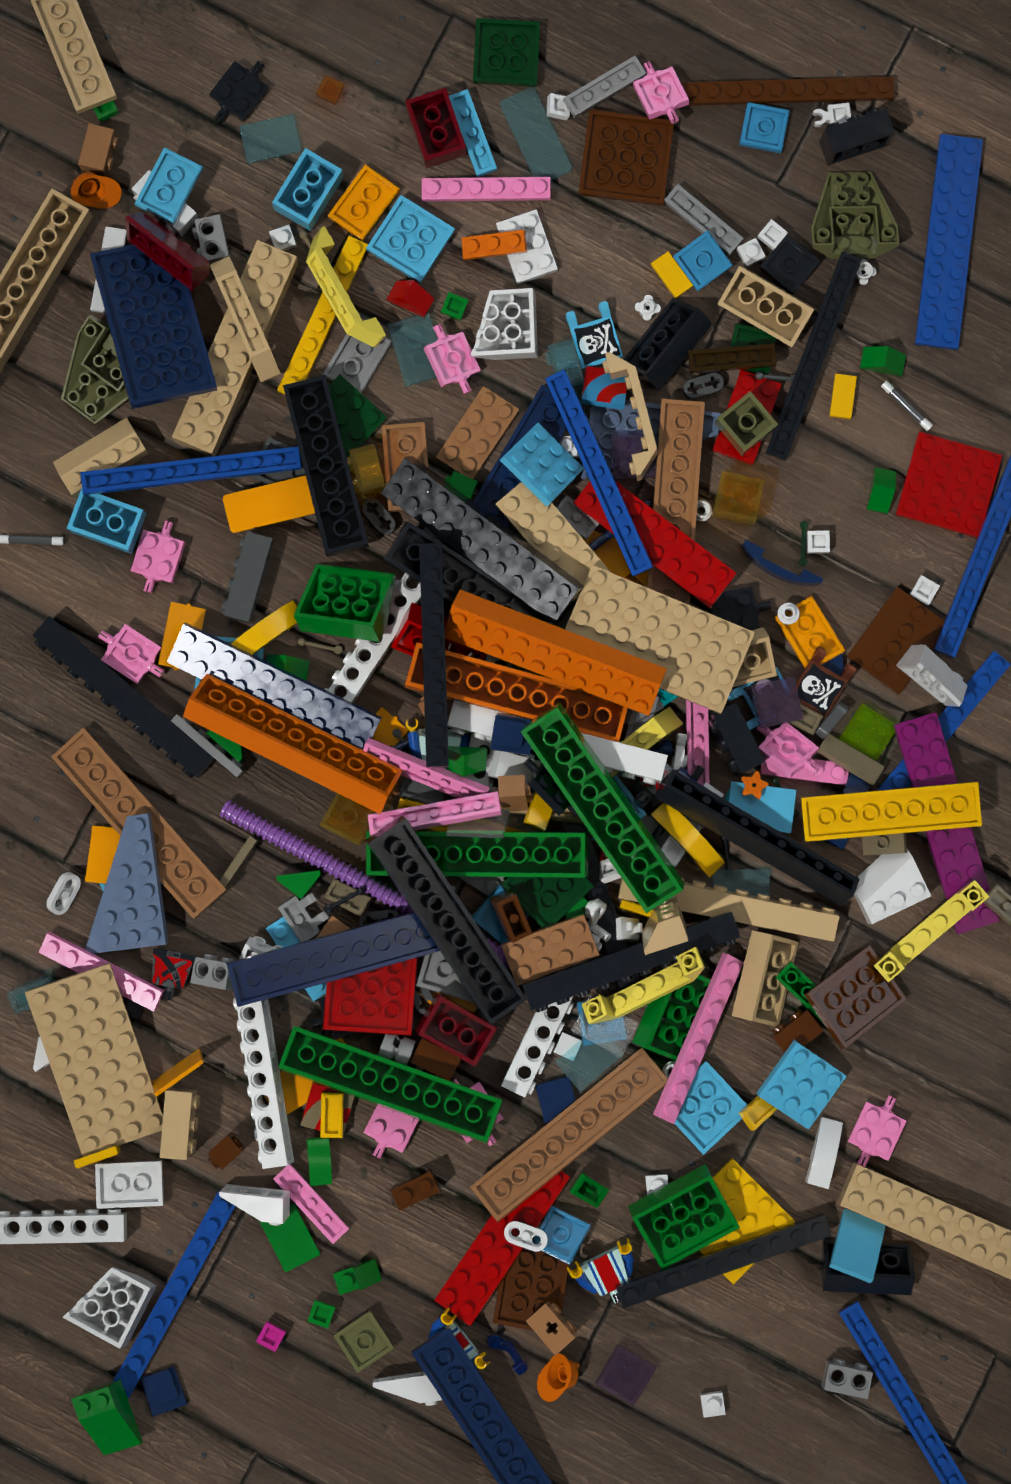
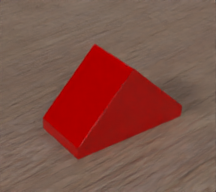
(411, 297)

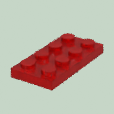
(766, 393)

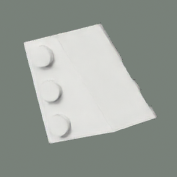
(508, 326)
(933, 675)
(890, 886)
(113, 1306)

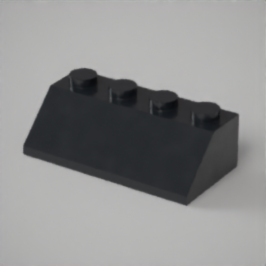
(667, 342)
(892, 1274)

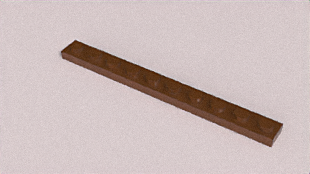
(789, 91)

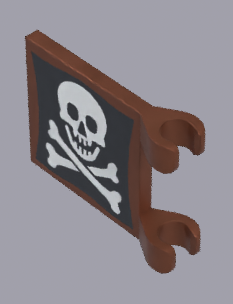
(819, 686)

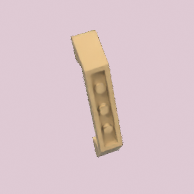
(245, 319)
(619, 368)

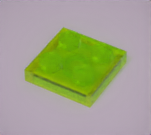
(868, 732)

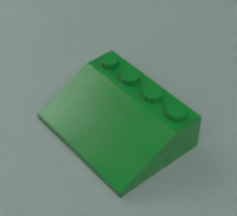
(346, 603)
(670, 1018)
(683, 1216)

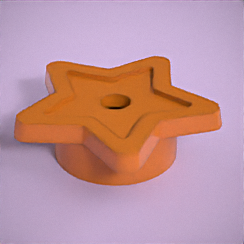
(749, 789)

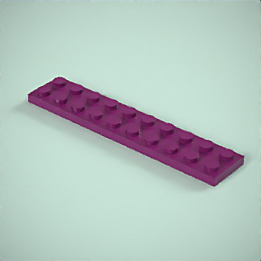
(952, 849)

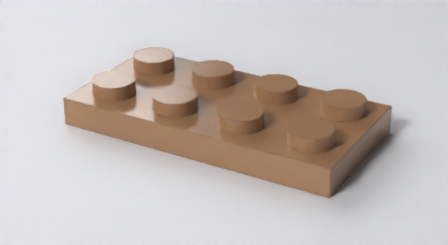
(477, 433)
(402, 442)
(550, 949)

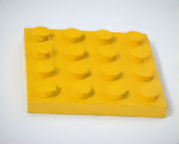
(751, 1207)

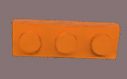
(494, 244)

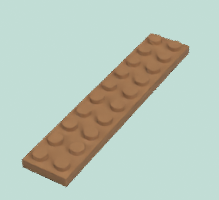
(677, 478)
(119, 797)
(569, 1135)

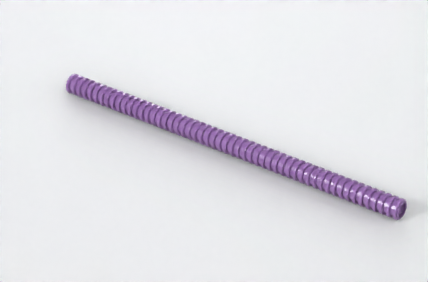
(324, 861)

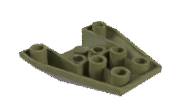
(853, 218)
(94, 375)

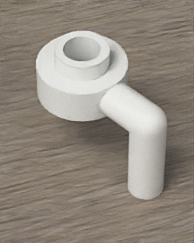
(594, 911)

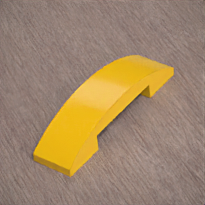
(267, 629)
(688, 838)

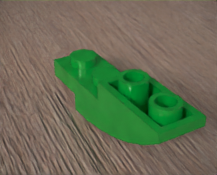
(797, 985)

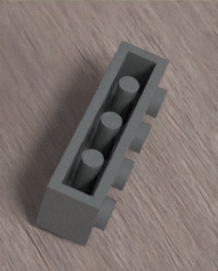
(248, 577)

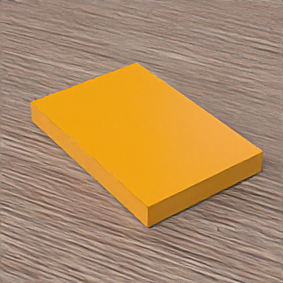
(363, 202)
(810, 632)

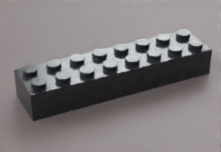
(325, 466)
(457, 571)

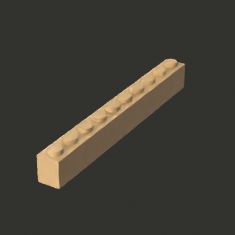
(753, 910)

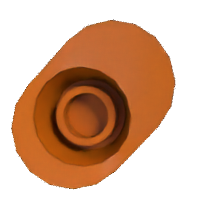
(95, 191)
(557, 1377)

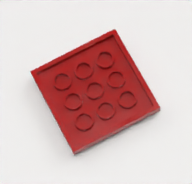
(948, 484)
(372, 1000)

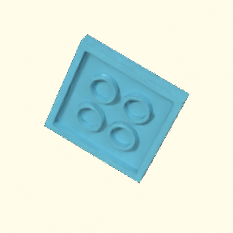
(410, 239)
(541, 464)
(801, 1084)
(708, 1109)

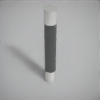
(906, 405)
(35, 540)

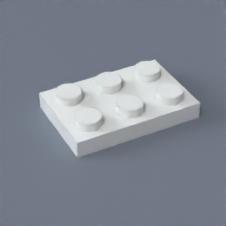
(539, 257)
(129, 1184)

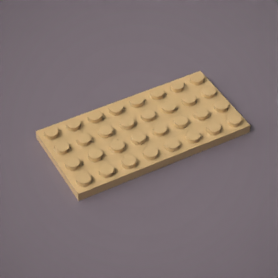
(693, 645)
(96, 1059)

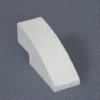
(824, 1153)

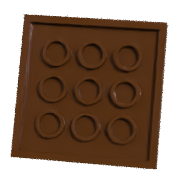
(626, 157)

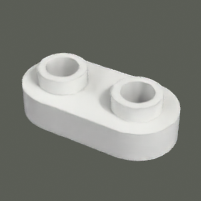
(63, 893)
(525, 1237)

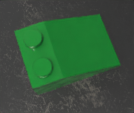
(107, 1417)

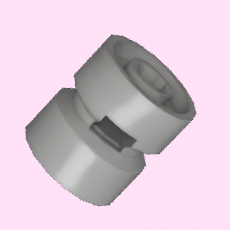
(396, 1048)

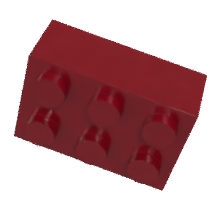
(435, 128)
(456, 1029)

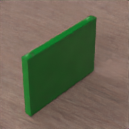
(291, 1240)

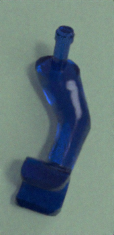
(499, 1343)

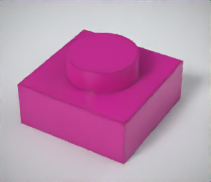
(271, 1336)

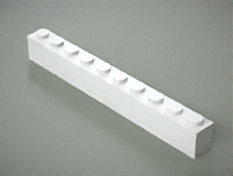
(613, 755)

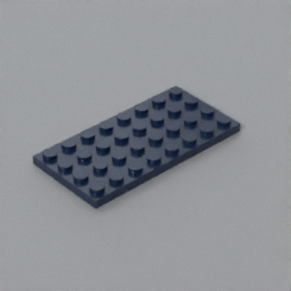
(152, 328)

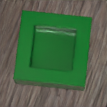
(106, 111)
(454, 306)
(321, 1313)

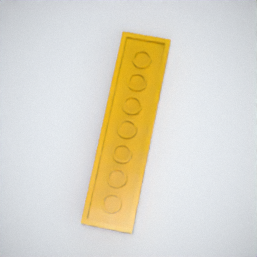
(891, 811)

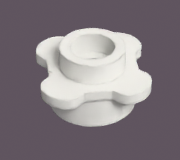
(869, 271)
(641, 307)

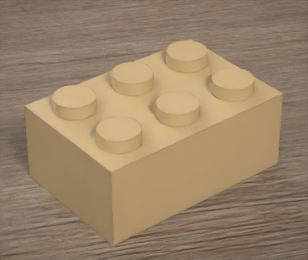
(179, 1123)

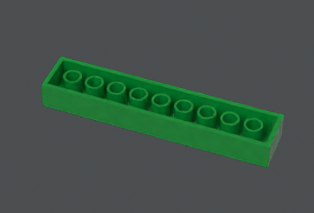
(603, 807)
(512, 856)
(390, 1085)

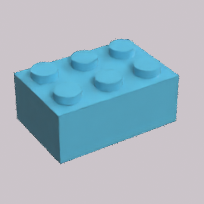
(308, 189)
(107, 521)

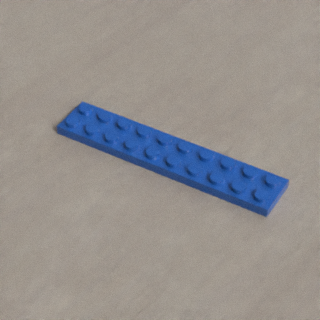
(948, 242)

